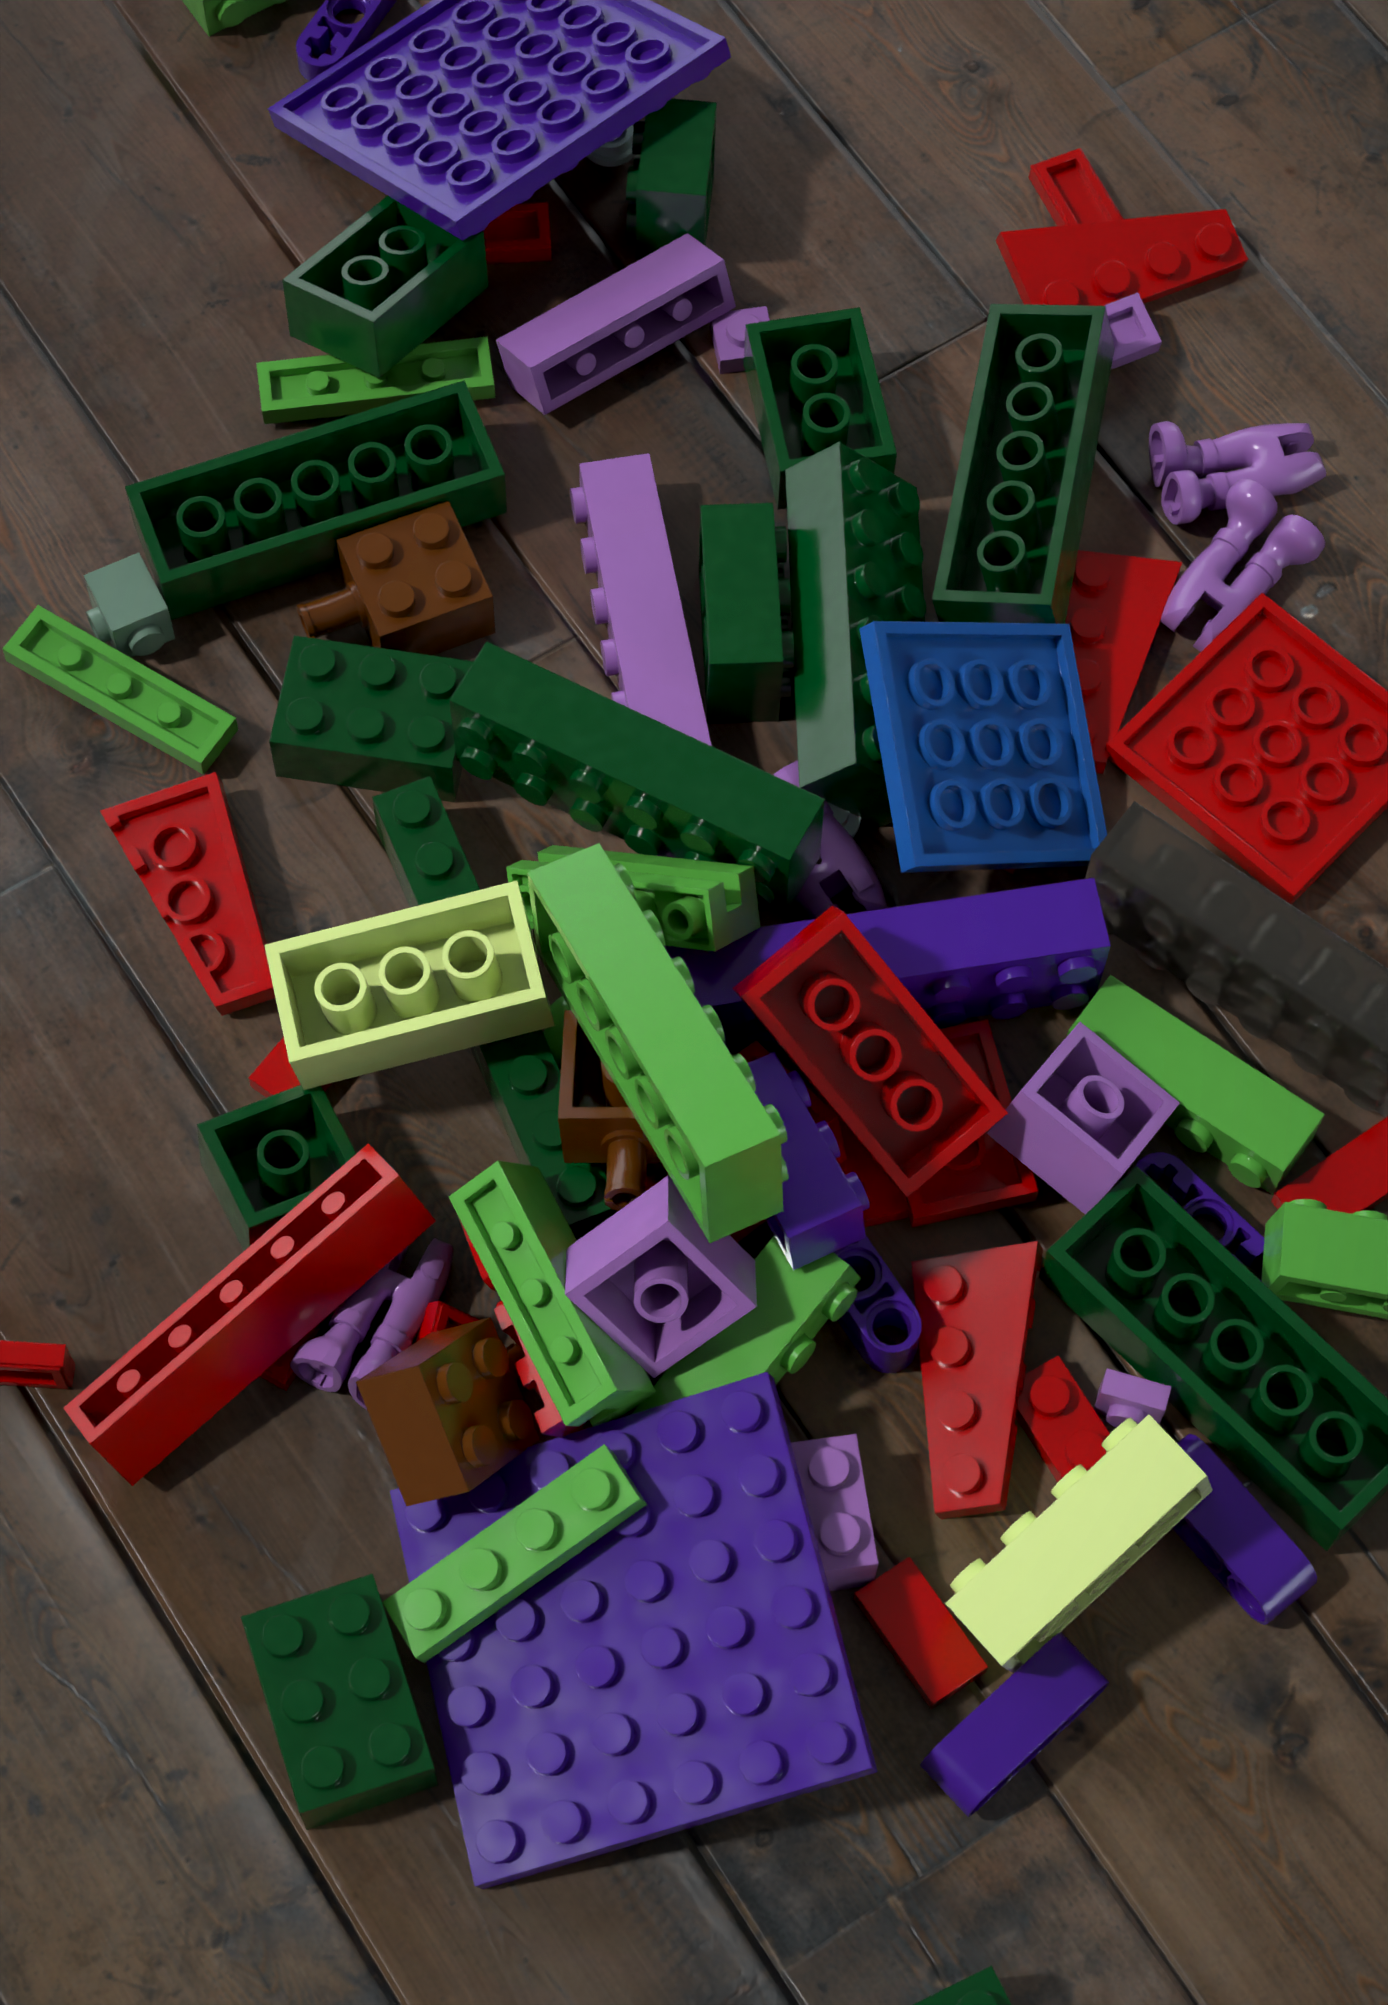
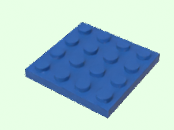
(983, 745)

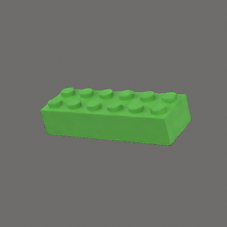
(659, 1042)

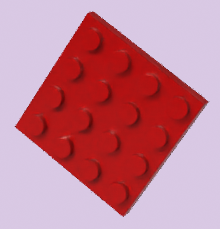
(1266, 748)

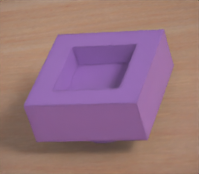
(1131, 330)
(729, 336)
(1130, 1396)

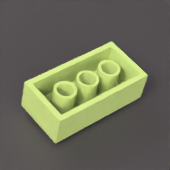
(408, 985)
(1079, 1542)

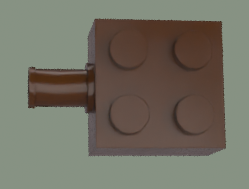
(408, 586)
(597, 1120)
(449, 1411)

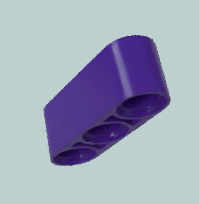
(879, 1306)
(1242, 1542)
(1014, 1724)

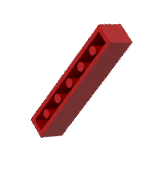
(249, 1315)

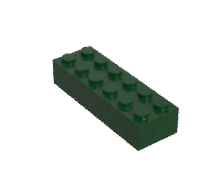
(1025, 465)
(285, 502)
(850, 565)
(632, 775)
(1230, 1352)

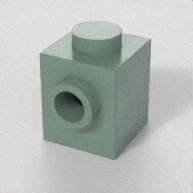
(128, 607)

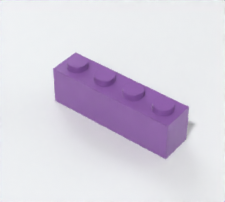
(616, 323)

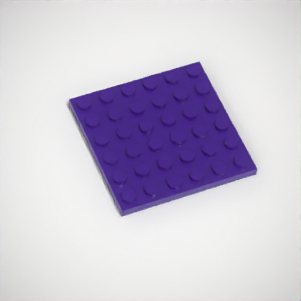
(494, 98)
(661, 1666)

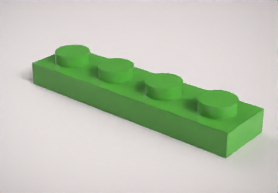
(331, 387)
(120, 689)
(514, 1553)

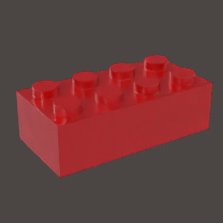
(870, 1050)

